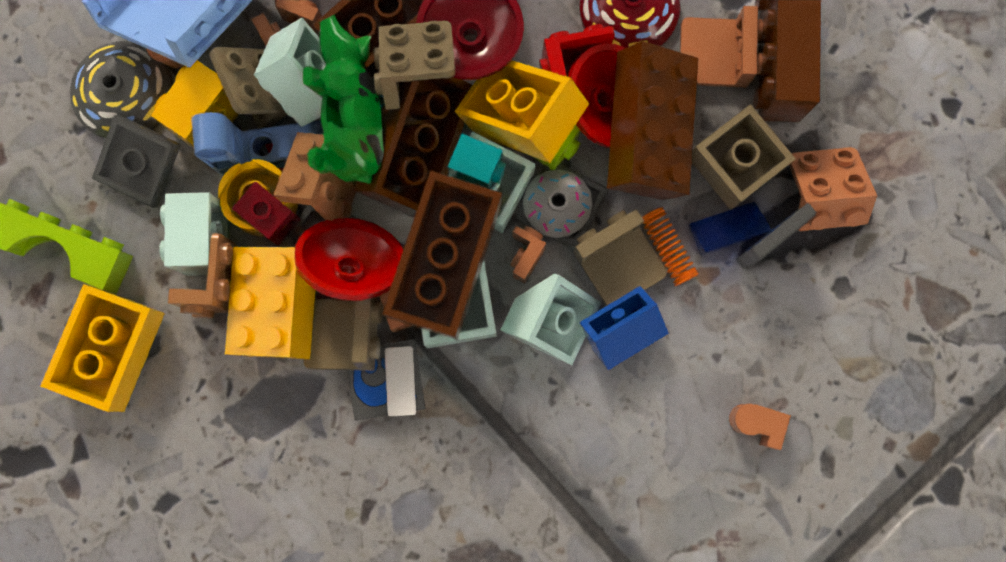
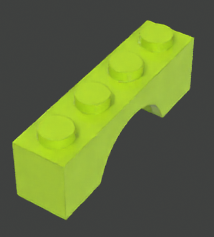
(90, 261)

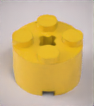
(238, 181)

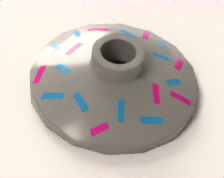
(555, 220)

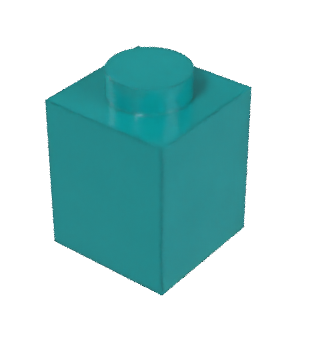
(477, 162)

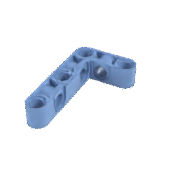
(225, 145)

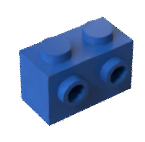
(624, 330)

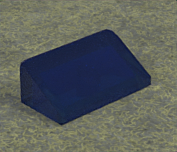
(729, 228)

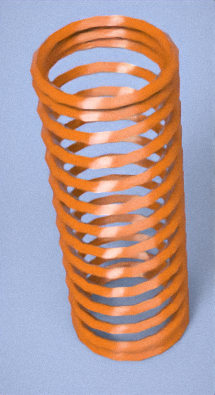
(683, 276)

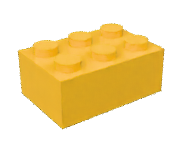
(524, 109)
(268, 305)
(102, 349)

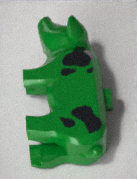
(348, 107)

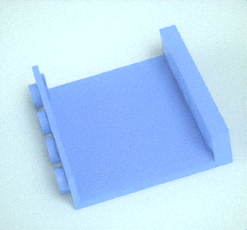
(167, 27)

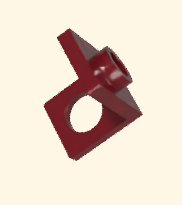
(266, 213)

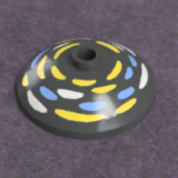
(137, 87)

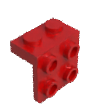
(564, 48)

